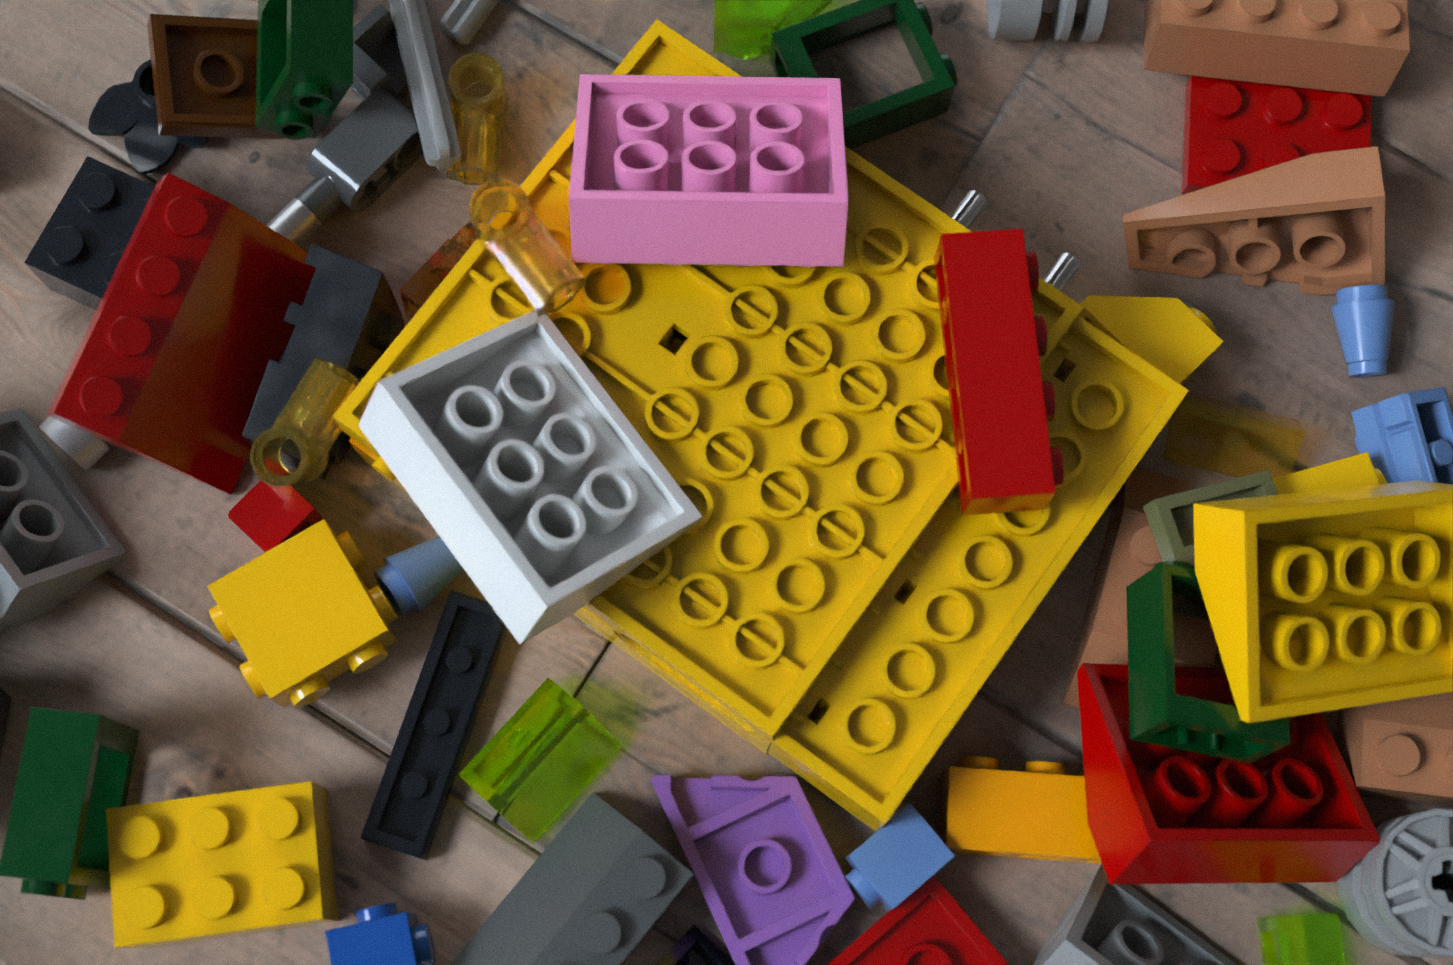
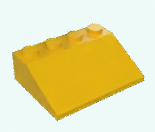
(1330, 595)

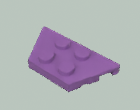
(758, 864)

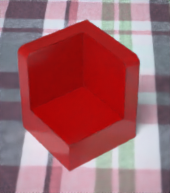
(273, 514)

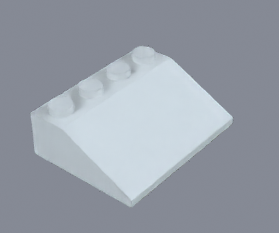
(526, 471)

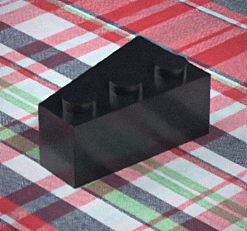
(346, 320)

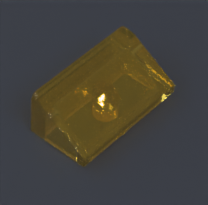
(1231, 438)

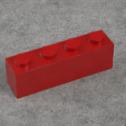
(996, 373)

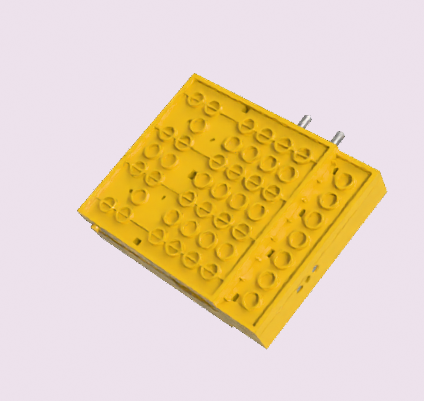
(808, 419)

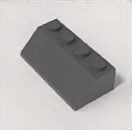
(583, 897)

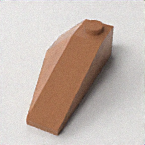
(1292, 222)

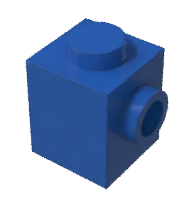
(382, 939)

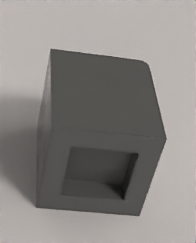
(377, 56)

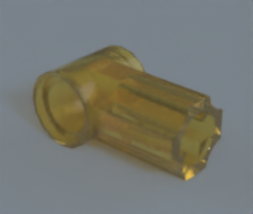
(477, 120)
(525, 249)
(308, 423)

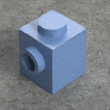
(896, 860)

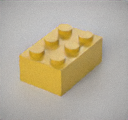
(221, 865)

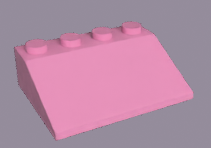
(708, 171)

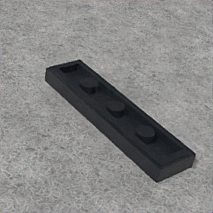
(436, 727)

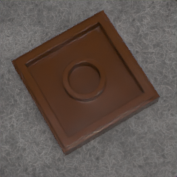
(205, 76)

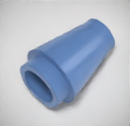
(1364, 328)
(417, 574)

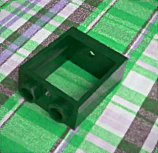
(302, 64)
(894, 112)
(1155, 709)
(58, 817)

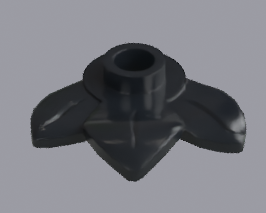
(131, 112)

